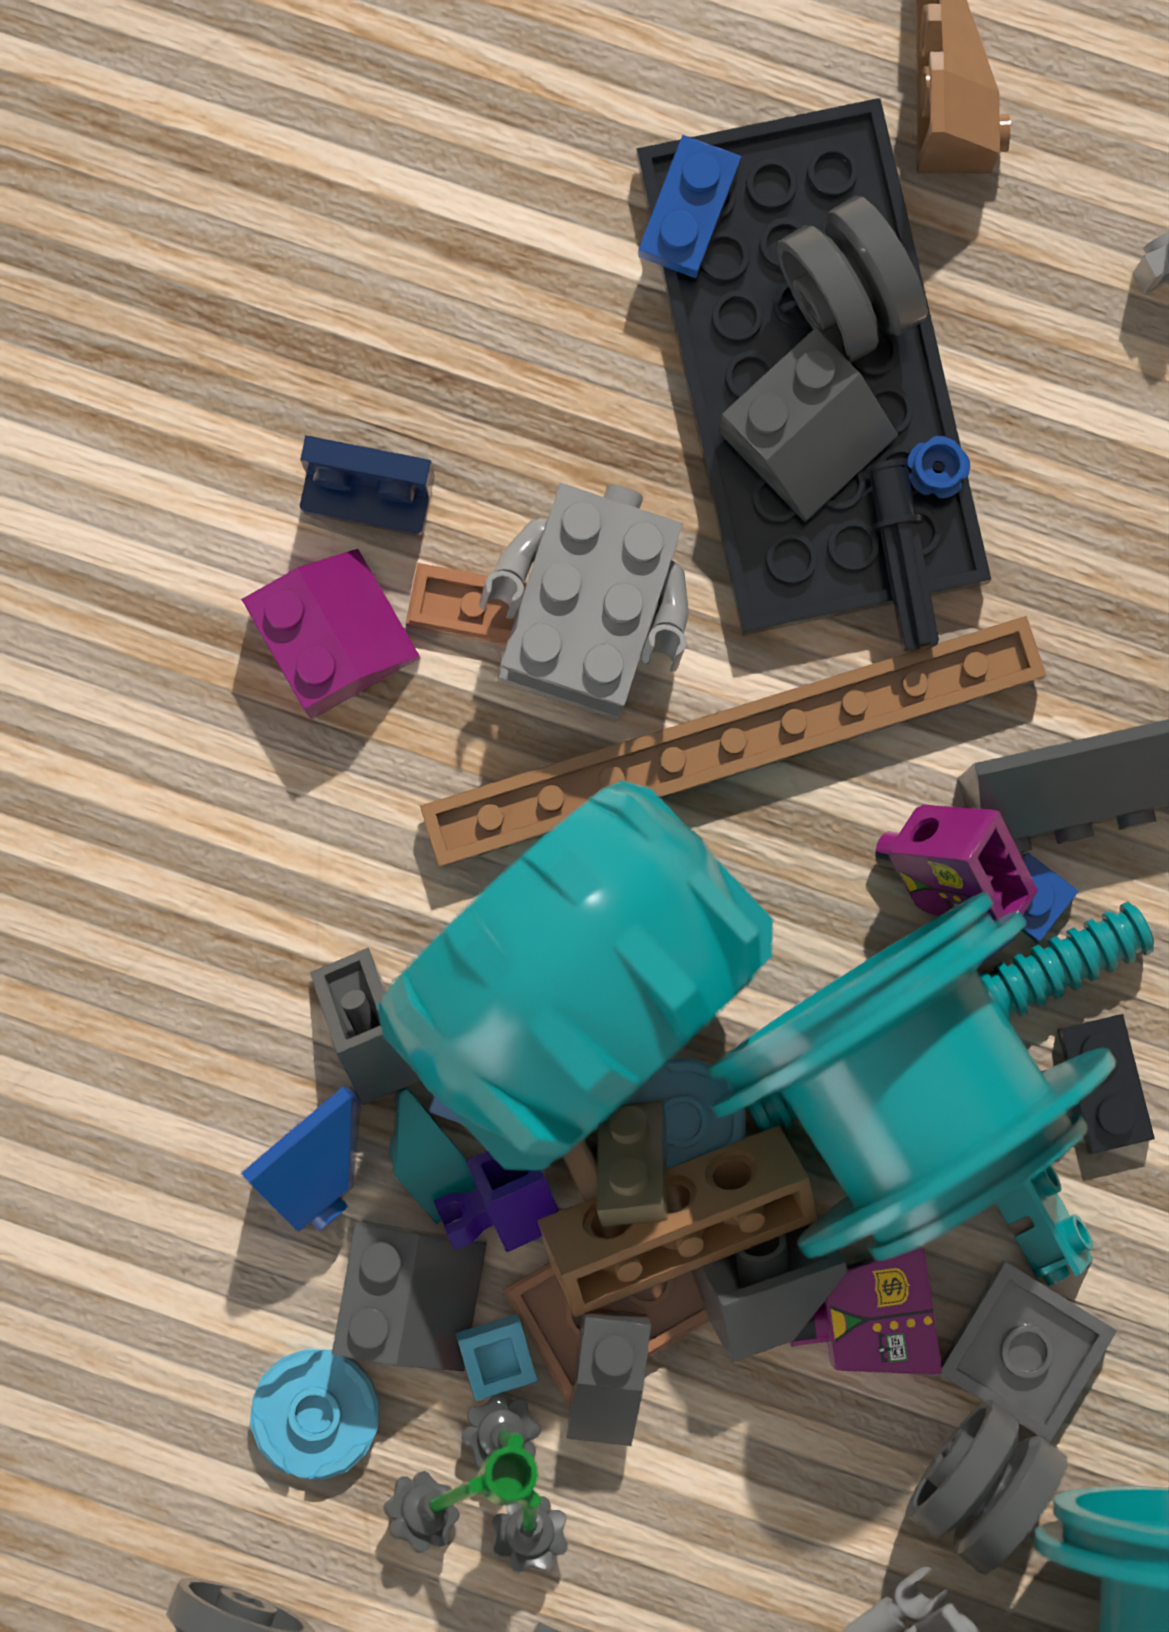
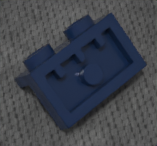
(366, 485)

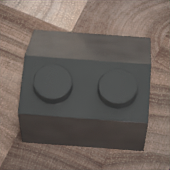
(808, 425)
(407, 1297)

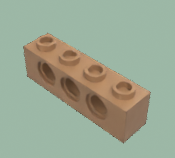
(713, 1210)

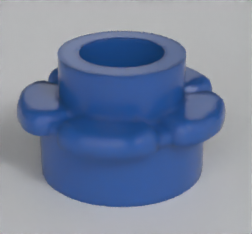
(946, 452)

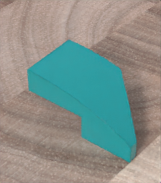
(425, 1156)

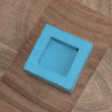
(496, 1357)

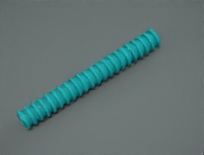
(1032, 980)

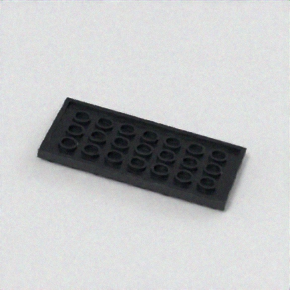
(745, 320)

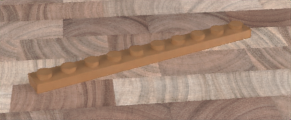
(739, 738)

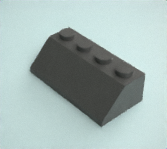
(1075, 784)

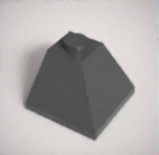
(766, 1293)

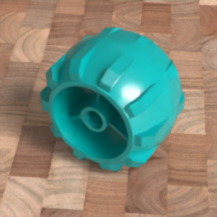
(576, 976)

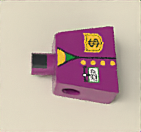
(955, 855)
(879, 1318)

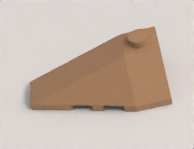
(955, 93)

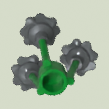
(507, 1476)

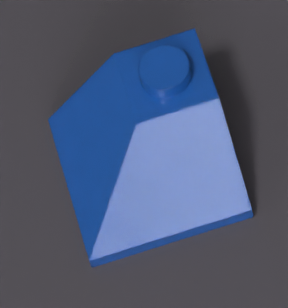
(312, 1164)

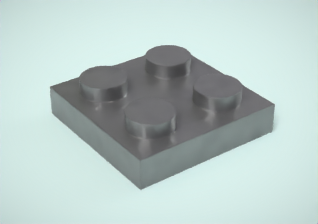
(1026, 1350)

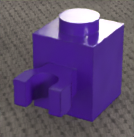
(503, 1199)

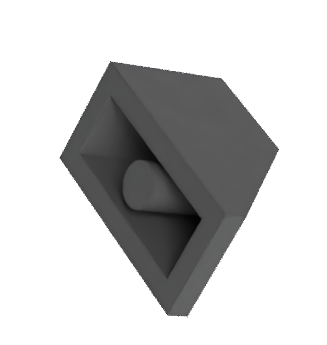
(349, 1002)
(608, 1376)

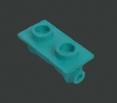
(1055, 1236)

